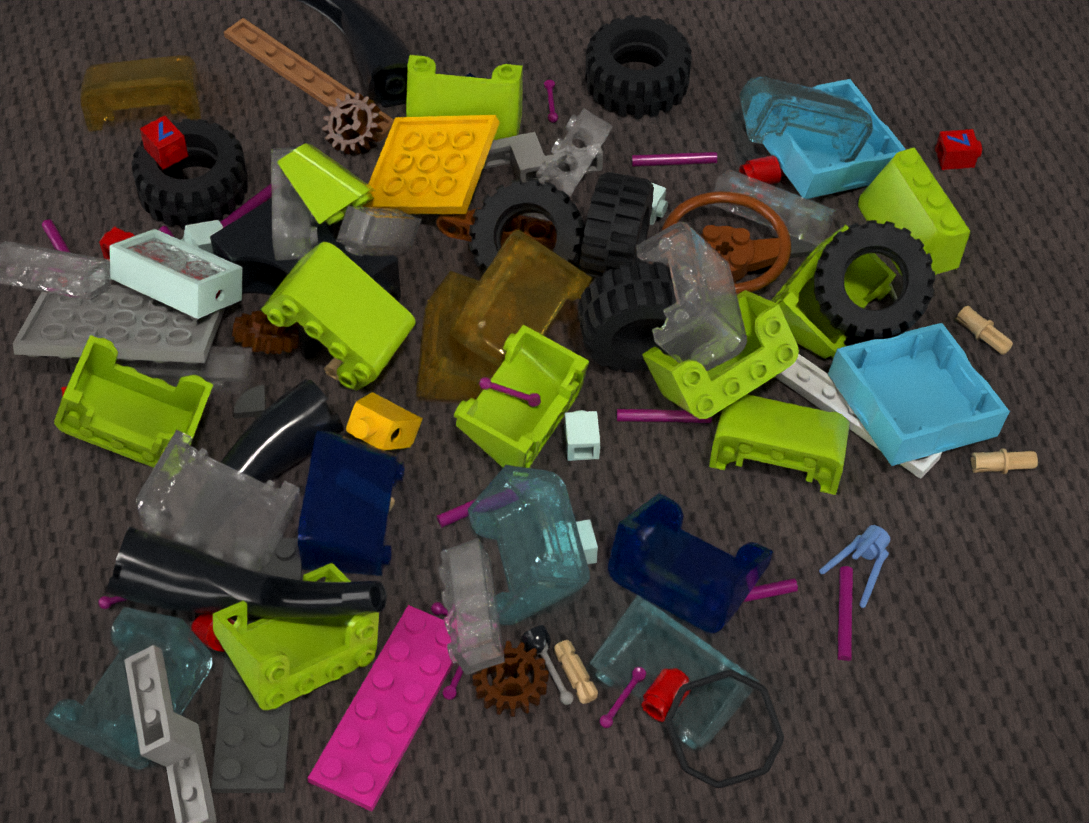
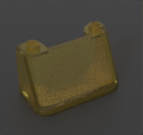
(139, 84)
(519, 288)
(445, 365)

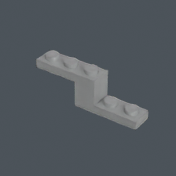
(527, 156)
(169, 737)

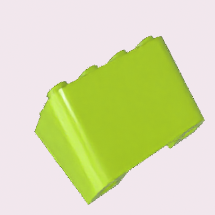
(324, 183)
(295, 655)

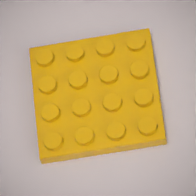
(432, 163)

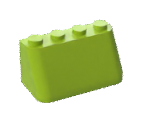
(914, 200)

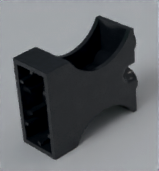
(251, 246)

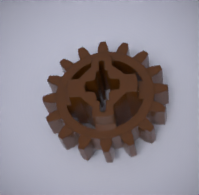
(352, 124)
(261, 335)
(513, 692)

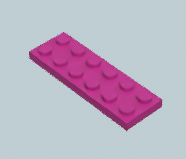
(386, 711)

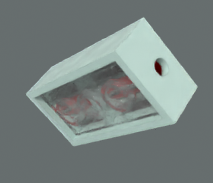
(176, 273)

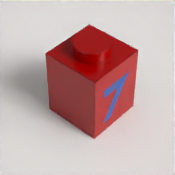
(164, 142)
(958, 149)

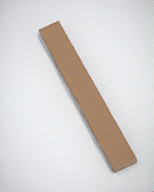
(294, 67)

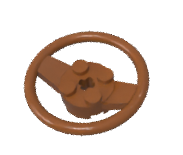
(735, 243)

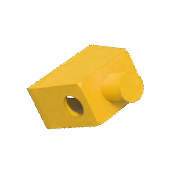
(377, 423)

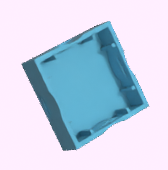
(814, 163)
(917, 393)

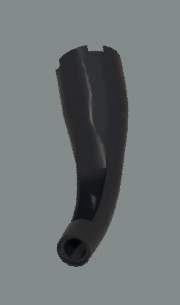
(376, 47)
(283, 433)
(189, 580)

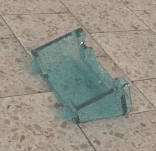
(775, 104)
(535, 537)
(657, 641)
(107, 717)

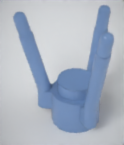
(869, 546)

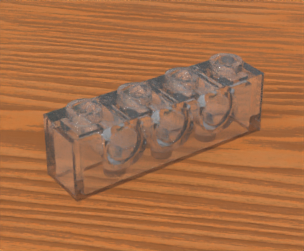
(593, 133)
(801, 216)
(291, 218)

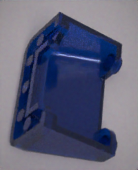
(347, 505)
(681, 570)

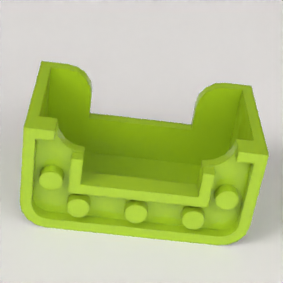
(343, 312)
(766, 354)
(125, 408)

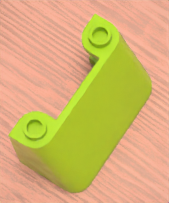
(463, 96)
(863, 281)
(508, 425)
(783, 437)

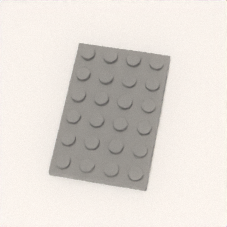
(130, 320)

